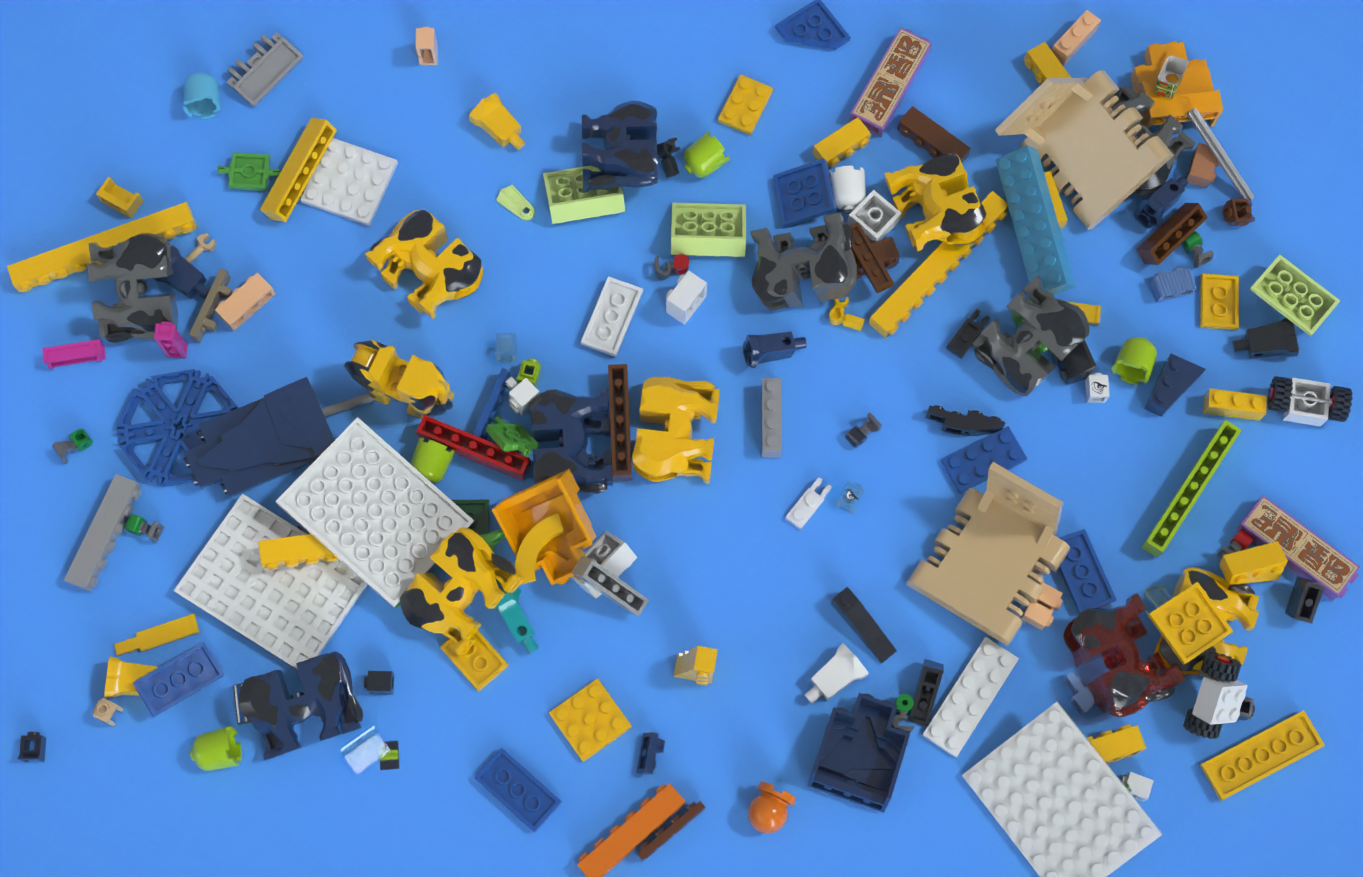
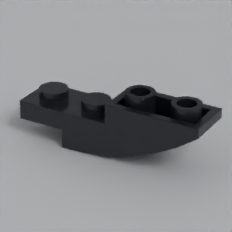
(972, 425)

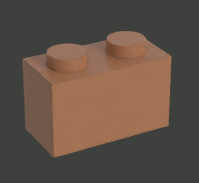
(1202, 166)

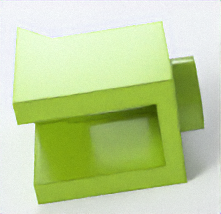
(531, 364)

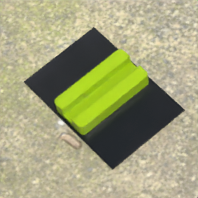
(391, 759)

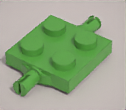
(249, 171)
(511, 437)

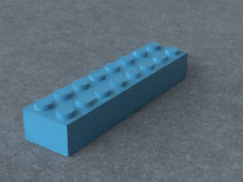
(1035, 219)

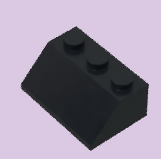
(1076, 364)

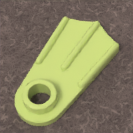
(515, 202)

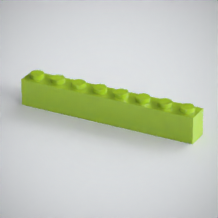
(1191, 489)

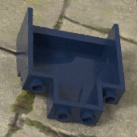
(861, 753)

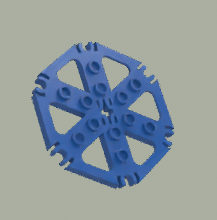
(170, 416)

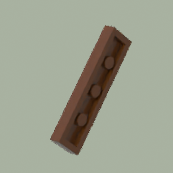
(869, 260)
(663, 835)

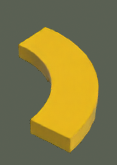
(533, 543)

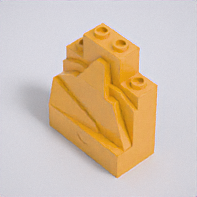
(1193, 92)
(532, 505)

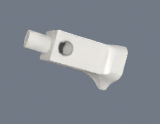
(836, 675)

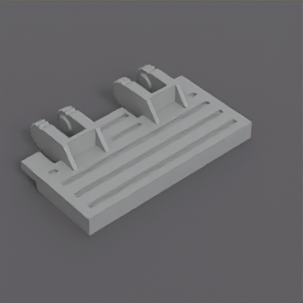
(265, 70)

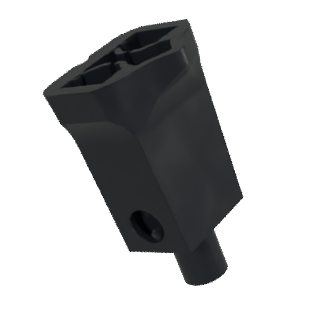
(1269, 340)

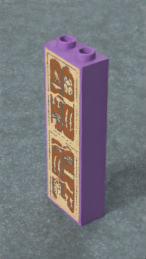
(891, 81)
(1305, 551)

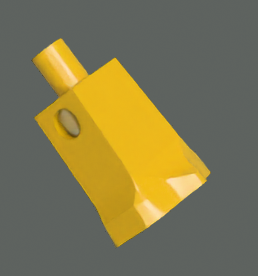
(497, 121)
(122, 675)

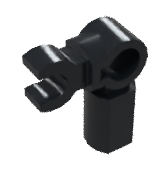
(668, 161)

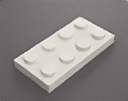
(612, 316)

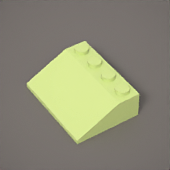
(569, 202)
(708, 229)
(1295, 295)

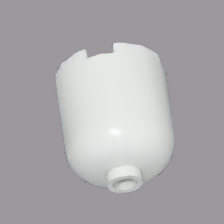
(848, 187)

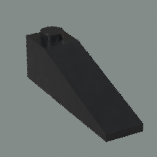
(863, 624)

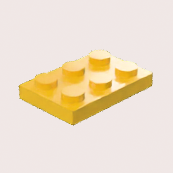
(745, 105)

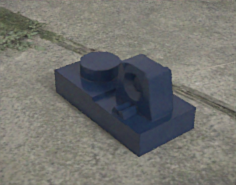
(649, 746)

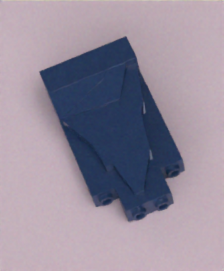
(261, 440)

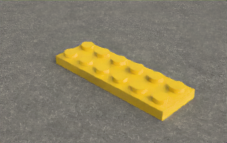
(1262, 755)

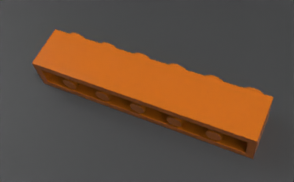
(632, 833)

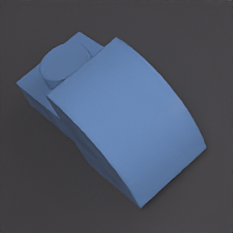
(1082, 696)

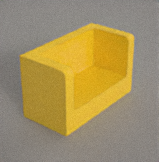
(119, 198)

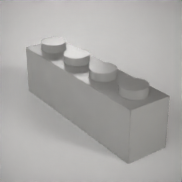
(771, 418)
(610, 586)

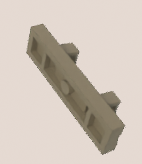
(203, 321)

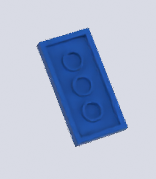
(971, 464)
(1085, 574)
(178, 679)
(518, 790)

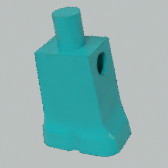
(516, 620)

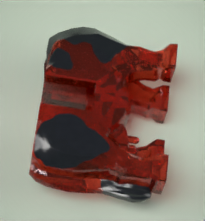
(1130, 681)

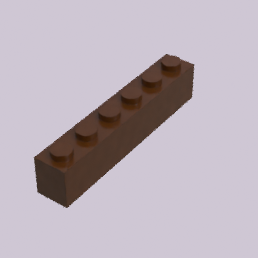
(620, 422)

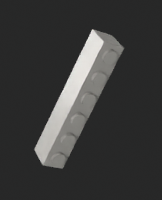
(103, 533)

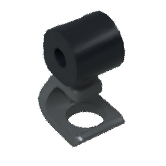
(858, 435)

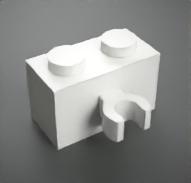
(521, 395)

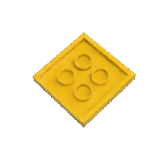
(1190, 623)
(590, 720)

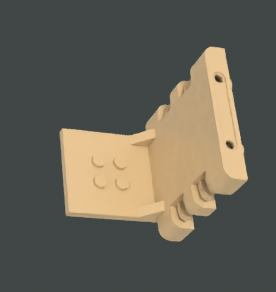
(1087, 142)
(995, 554)

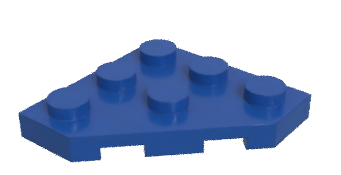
(814, 27)

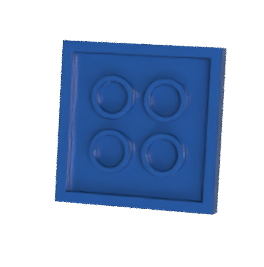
(804, 193)

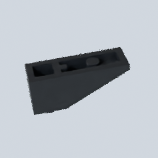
(926, 692)

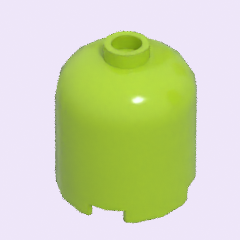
(704, 156)
(1135, 360)
(431, 460)
(216, 749)

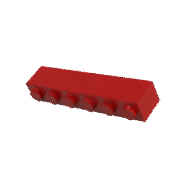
(474, 448)

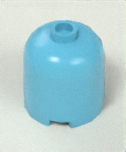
(201, 96)

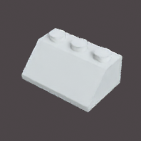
(609, 553)

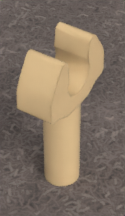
(201, 247)

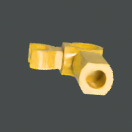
(838, 317)

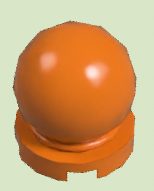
(769, 809)

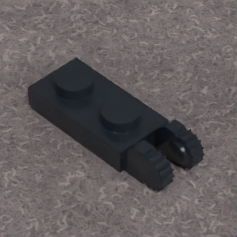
(967, 335)

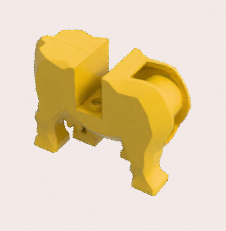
(673, 451)

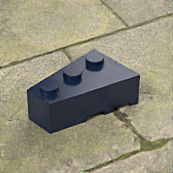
(1173, 381)

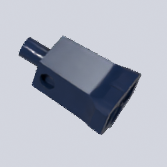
(1153, 207)
(185, 276)
(770, 347)

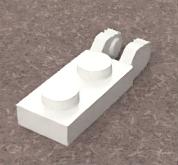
(807, 505)

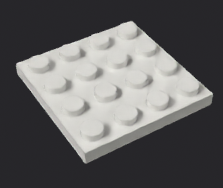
(349, 182)

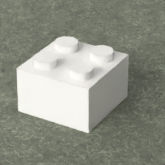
(875, 216)
(686, 297)

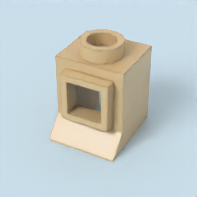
(104, 711)

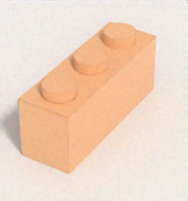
(1076, 37)
(245, 301)

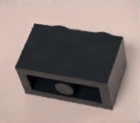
(1304, 599)

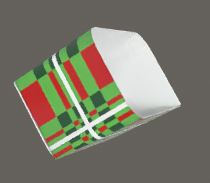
(1175, 66)

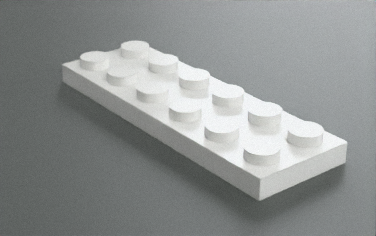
(970, 697)

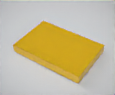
(1219, 301)
(479, 664)

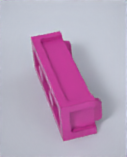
(170, 340)
(74, 353)

